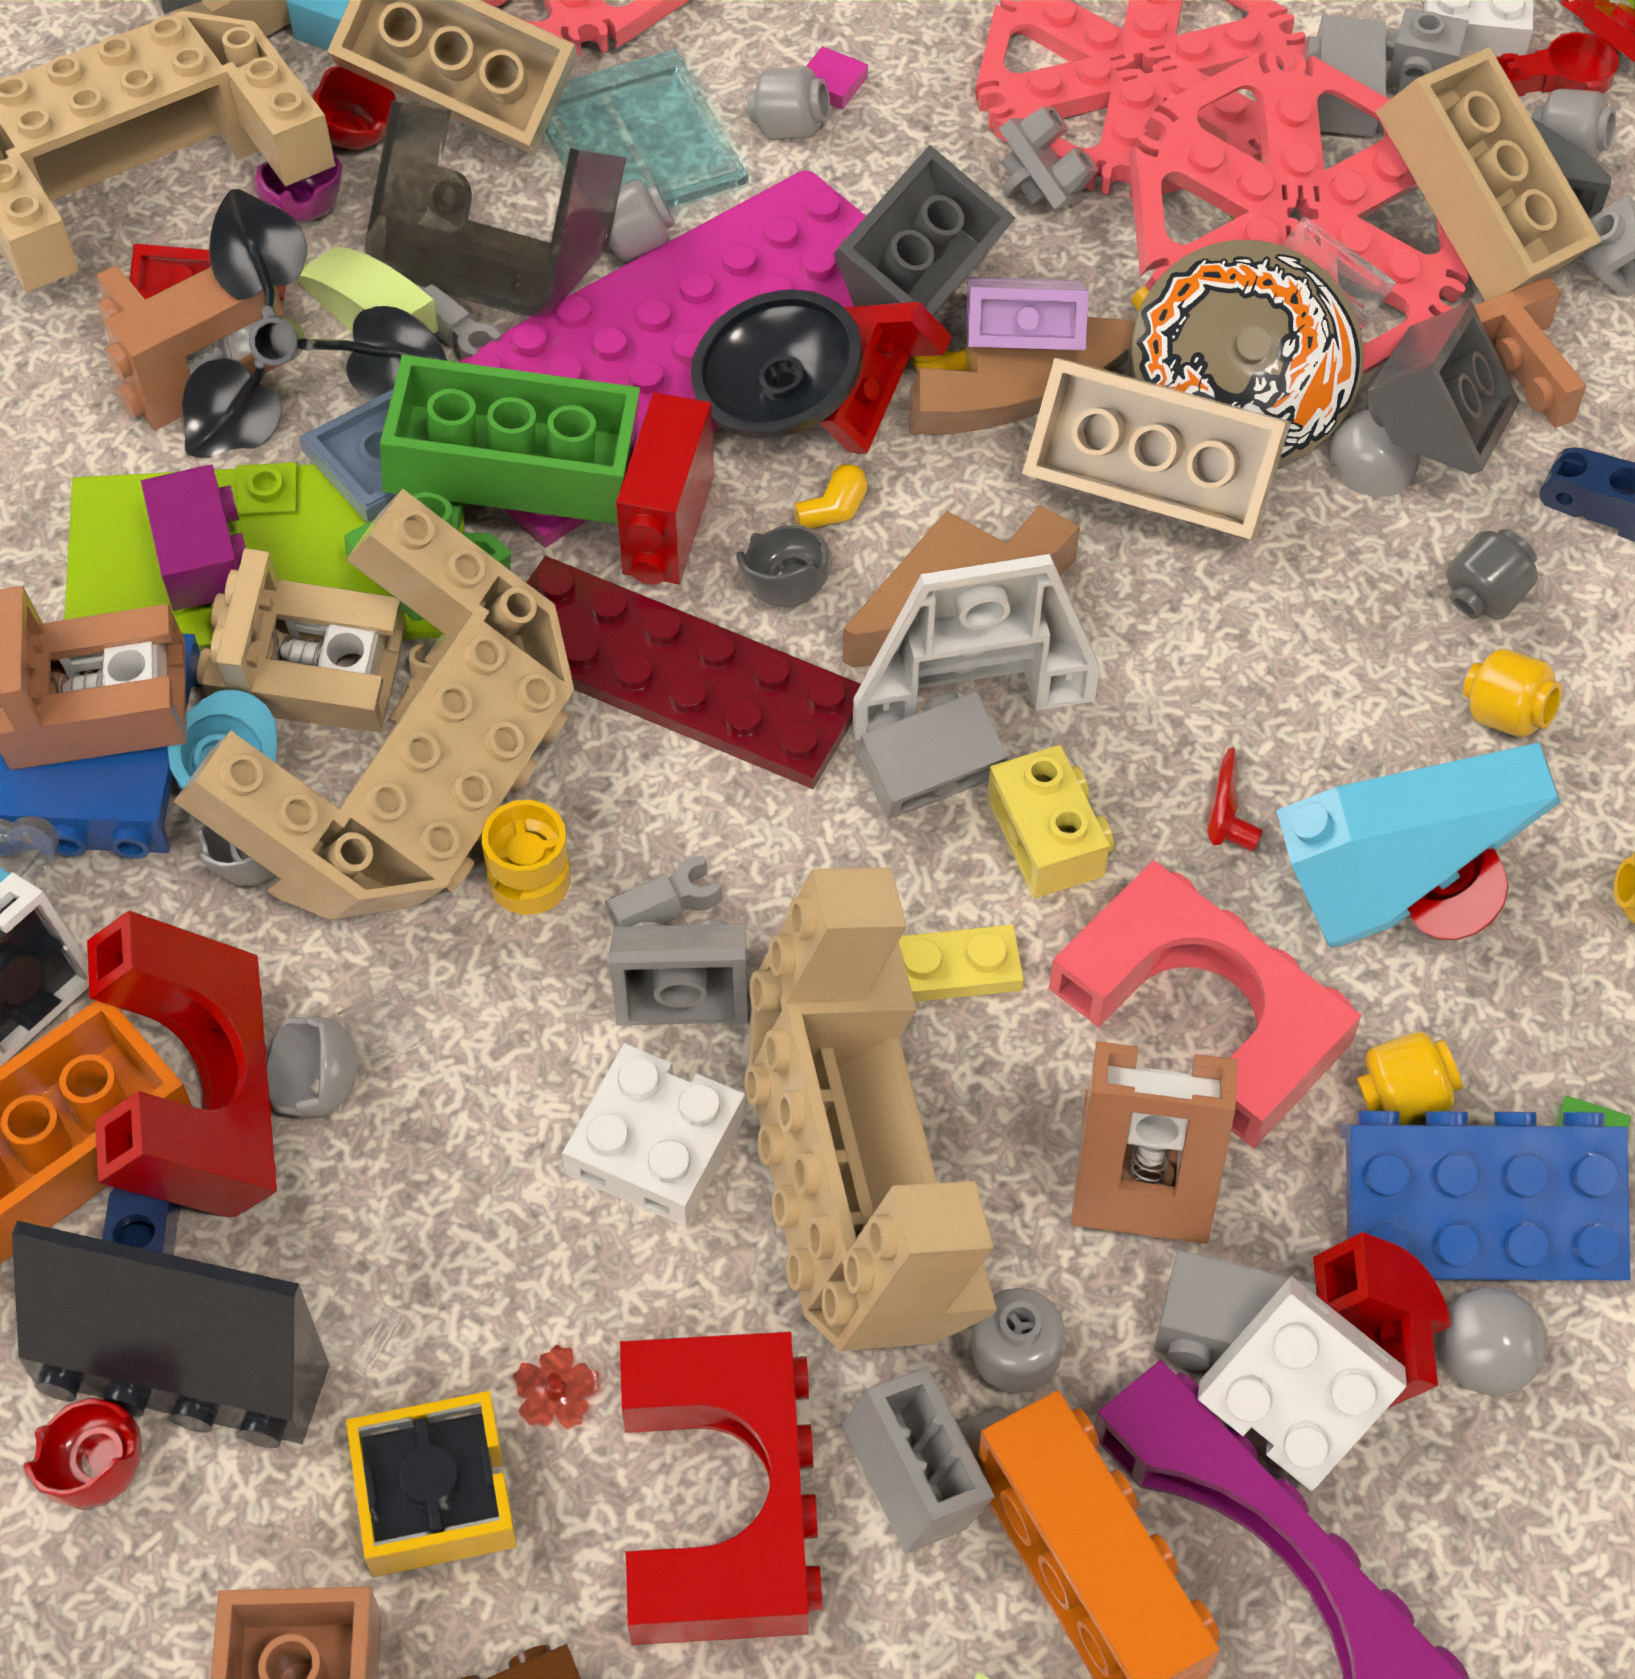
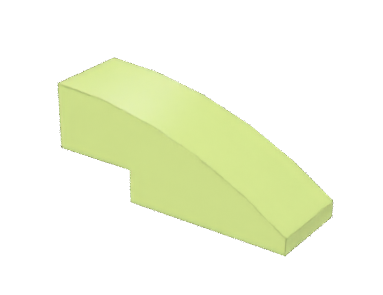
(353, 281)

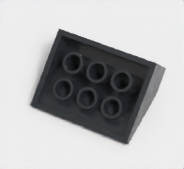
(166, 1335)

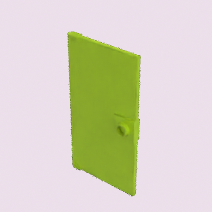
(280, 510)

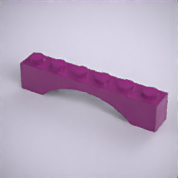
(1183, 1450)

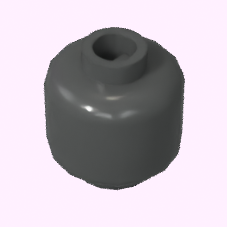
(1492, 574)

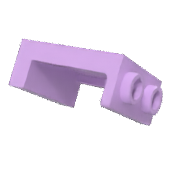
(1026, 313)

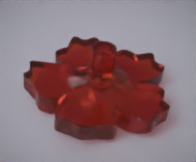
(555, 1389)

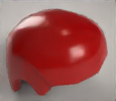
(353, 103)
(105, 1437)

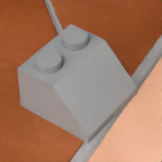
(679, 973)

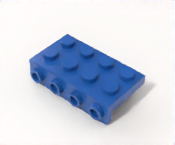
(1494, 1196)

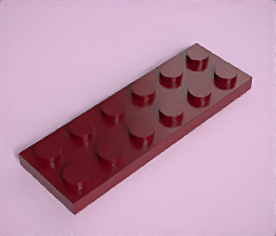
(697, 676)

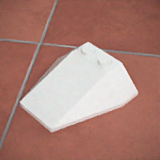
(980, 627)

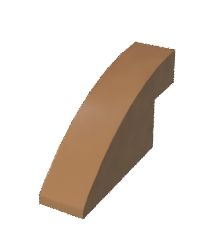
(1005, 382)
(949, 546)

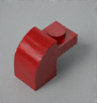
(1387, 1299)

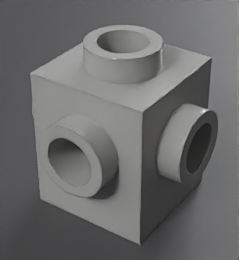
(1423, 43)
(1615, 256)

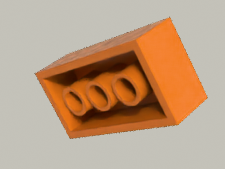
(51, 1109)
(1090, 1550)

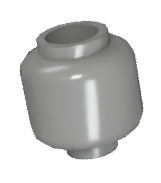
(789, 103)
(1580, 118)
(639, 221)
(1020, 1342)

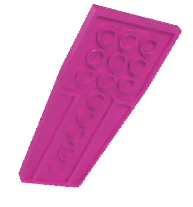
(652, 313)

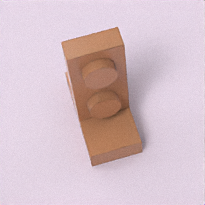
(1516, 331)

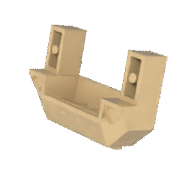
(134, 103)
(446, 760)
(867, 1226)

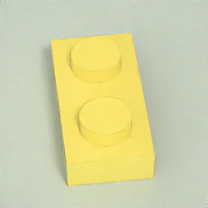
(962, 962)

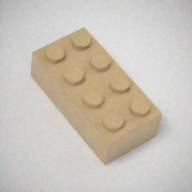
(460, 59)
(1488, 174)
(1156, 448)

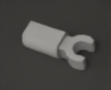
(458, 325)
(665, 897)

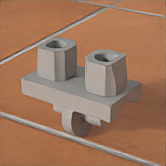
(1035, 165)

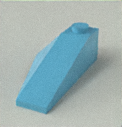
(1394, 838)

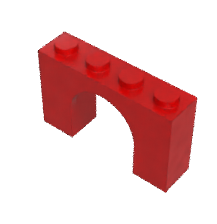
(213, 1004)
(759, 1577)

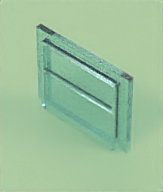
(655, 120)

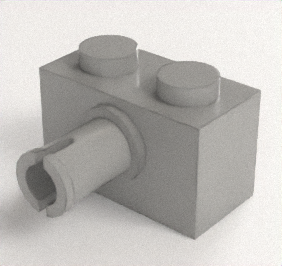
(920, 1458)

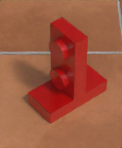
(888, 338)

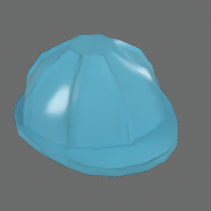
(213, 720)

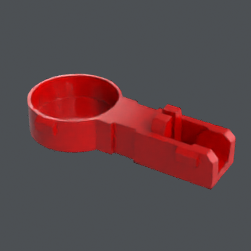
(1569, 62)

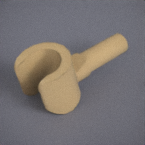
(419, 674)

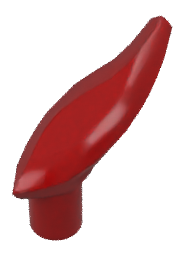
(1224, 804)

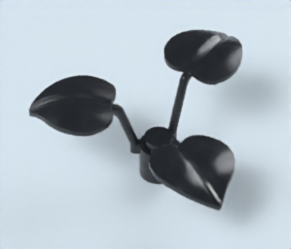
(251, 252)

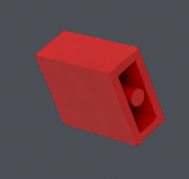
(665, 489)

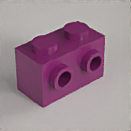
(193, 534)

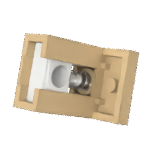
(321, 627)

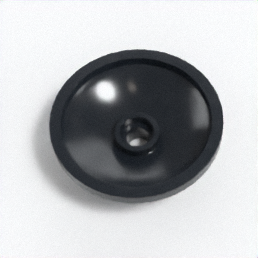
(777, 363)

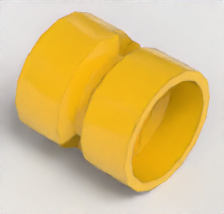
(526, 856)

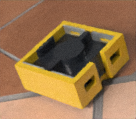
(430, 1484)

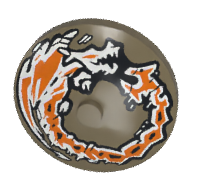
(1254, 333)

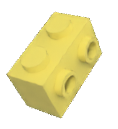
(1049, 821)

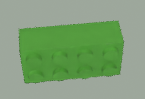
(509, 438)

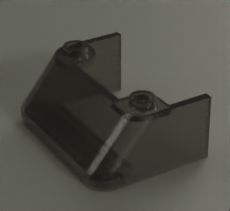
(425, 230)

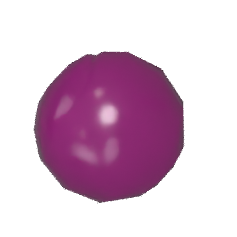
(304, 199)

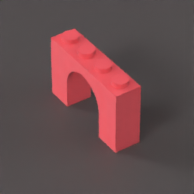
(1168, 925)

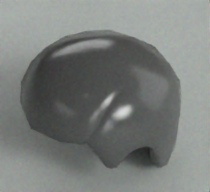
(796, 553)

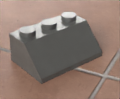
(921, 237)
(1445, 391)

